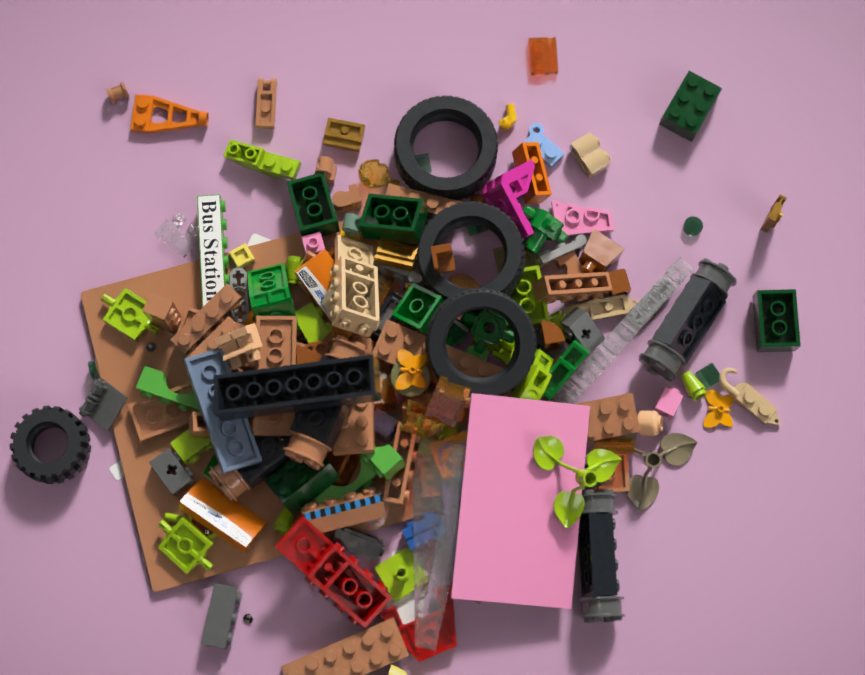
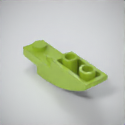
(262, 161)
(537, 379)

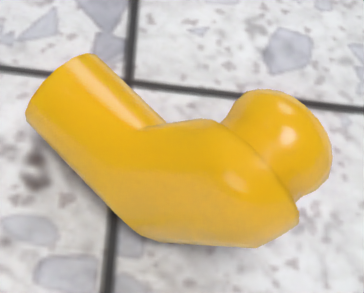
(509, 120)

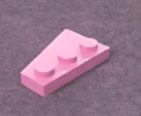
(582, 220)

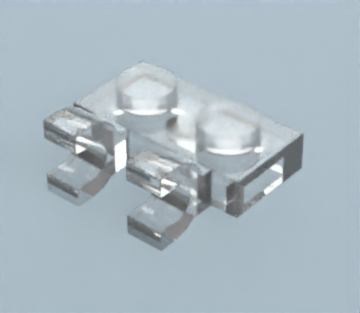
(175, 238)

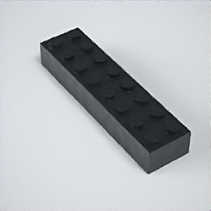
(297, 387)

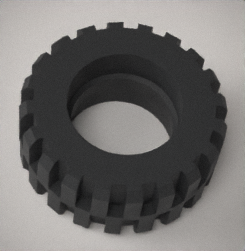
(32, 427)

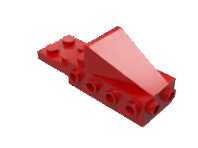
(334, 572)

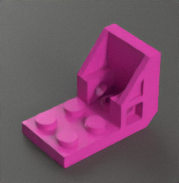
(500, 194)

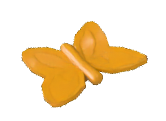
(412, 371)
(719, 408)

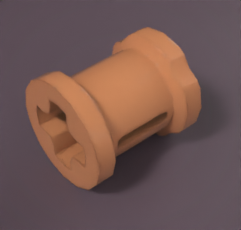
(117, 92)

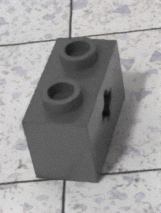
(581, 327)
(162, 466)

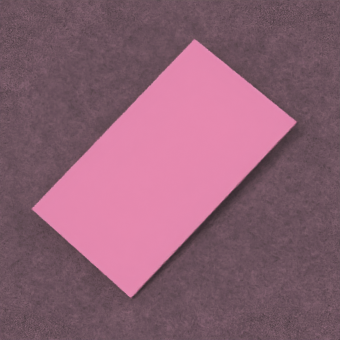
(507, 528)

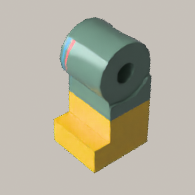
(350, 226)

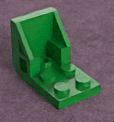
(270, 292)

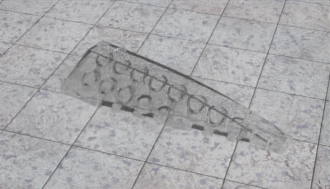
(435, 527)

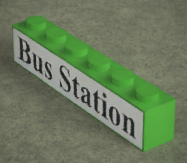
(212, 245)

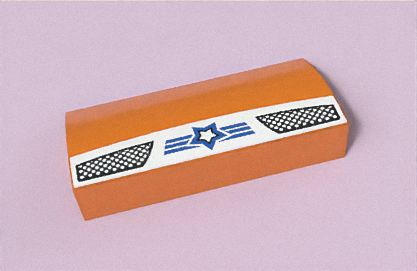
(316, 278)
(221, 516)

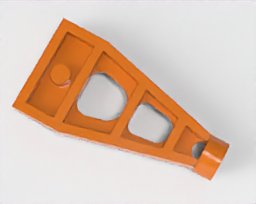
(143, 114)

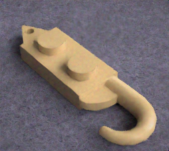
(605, 307)
(750, 399)

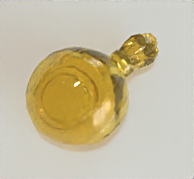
(375, 174)

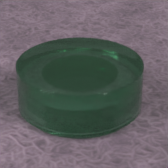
(692, 226)
(93, 369)

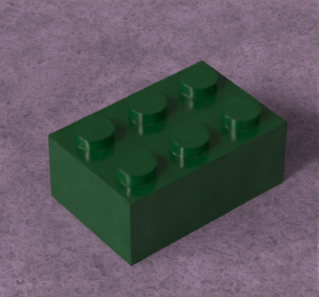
(690, 106)
(313, 205)
(393, 218)
(776, 320)
(299, 484)

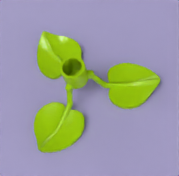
(601, 466)

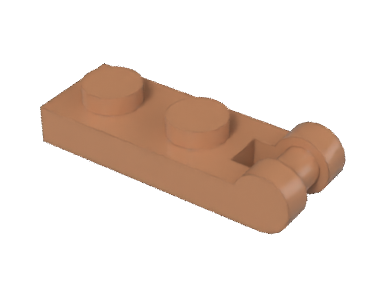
(266, 104)

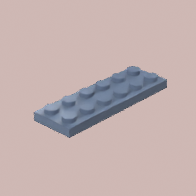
(231, 439)

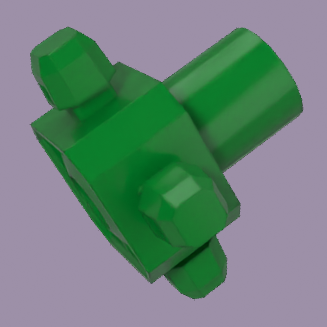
(544, 227)
(481, 329)

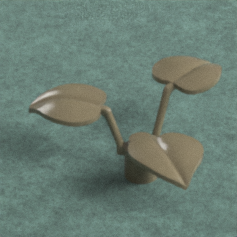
(677, 451)

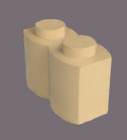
(590, 155)

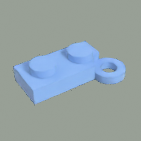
(550, 152)

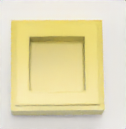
(242, 256)

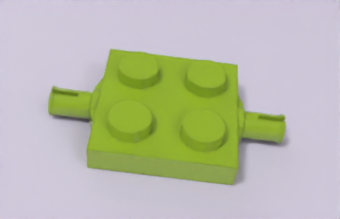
(127, 315)
(185, 545)

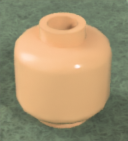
(650, 423)

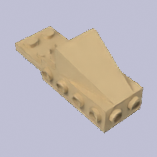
(353, 288)

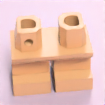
(239, 342)

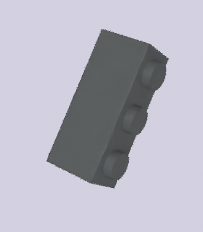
(221, 616)

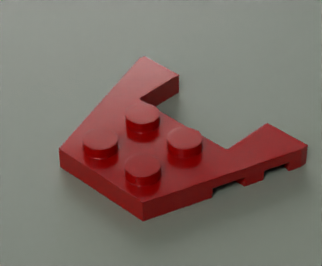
(447, 634)

